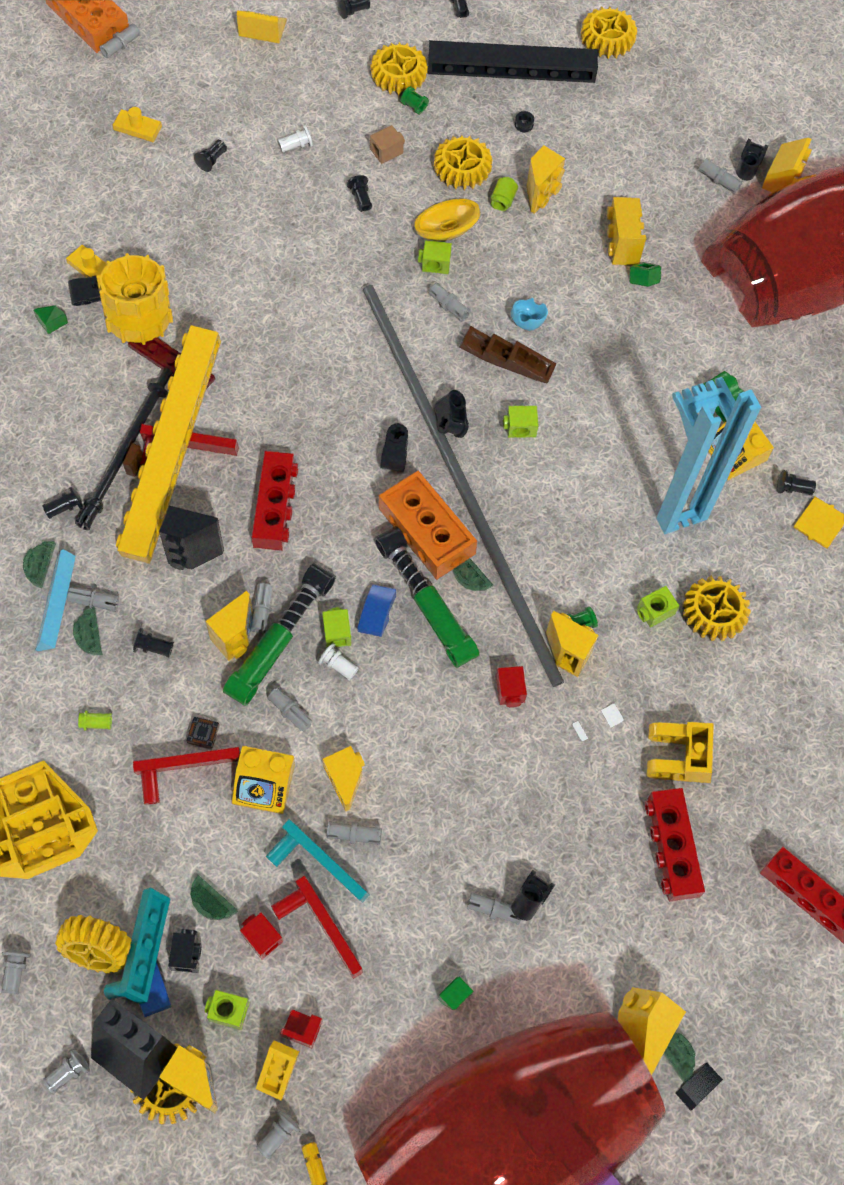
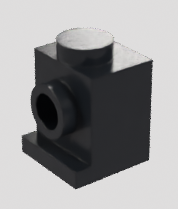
(185, 951)

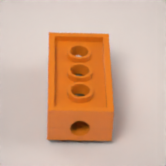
(94, 28)
(428, 524)

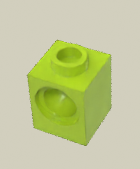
(435, 257)
(521, 421)
(662, 599)
(337, 627)
(238, 1015)

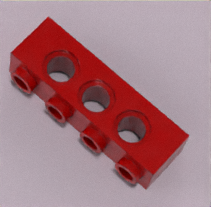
(274, 466)
(673, 803)
(807, 891)

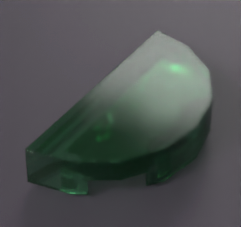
(37, 562)
(471, 576)
(87, 633)
(210, 902)
(681, 1056)

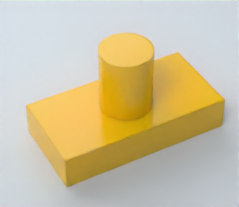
(136, 125)
(86, 262)
(277, 1070)

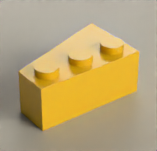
(625, 231)

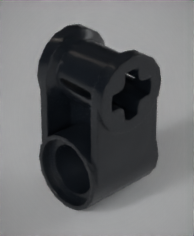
(750, 160)
(84, 291)
(452, 412)
(395, 450)
(531, 896)

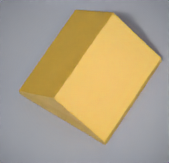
(260, 26)

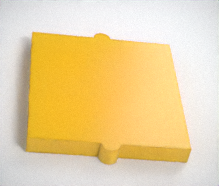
(820, 522)

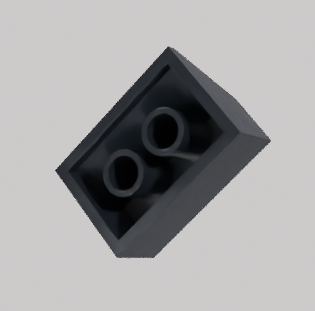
(190, 538)
(129, 1048)

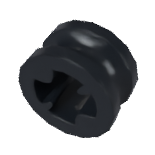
(520, 126)

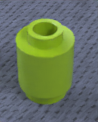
(504, 193)

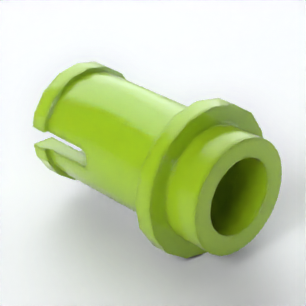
(94, 720)

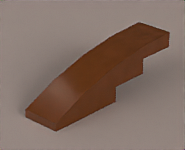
(504, 354)

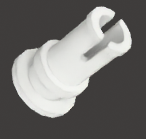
(296, 140)
(338, 662)

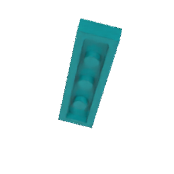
(296, 836)
(144, 949)

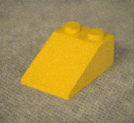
(650, 1022)

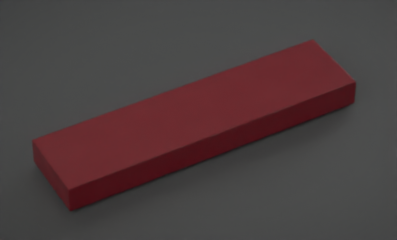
(160, 354)

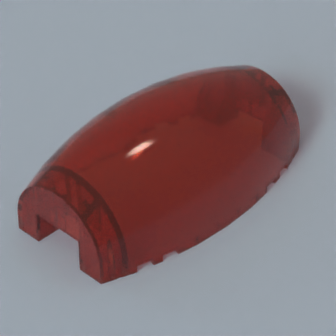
(787, 250)
(526, 1110)

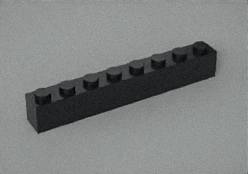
(512, 61)

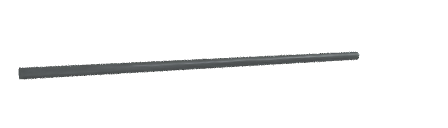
(464, 488)

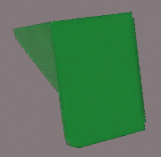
(645, 274)
(50, 318)
(455, 993)

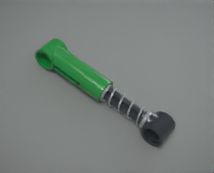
(458, 645)
(245, 682)

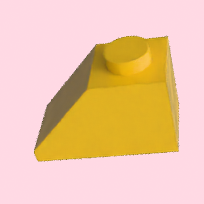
(345, 774)

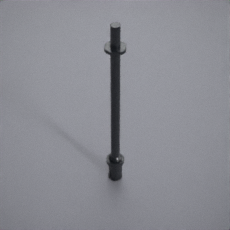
(94, 504)

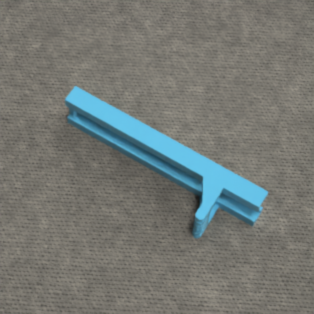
(700, 434)

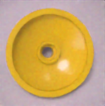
(447, 219)

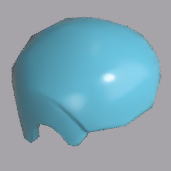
(528, 314)

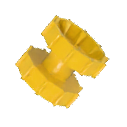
(135, 298)

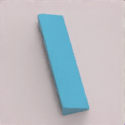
(55, 601)

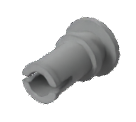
(13, 970)
(70, 1068)
(277, 1135)

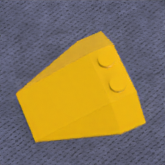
(40, 822)

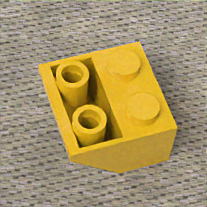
(787, 164)
(544, 177)
(570, 642)

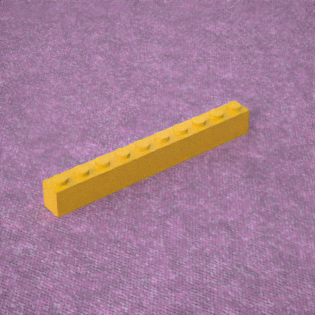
(169, 444)

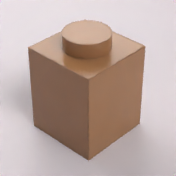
(387, 144)

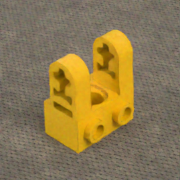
(698, 753)

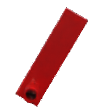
(197, 441)
(149, 768)
(304, 895)

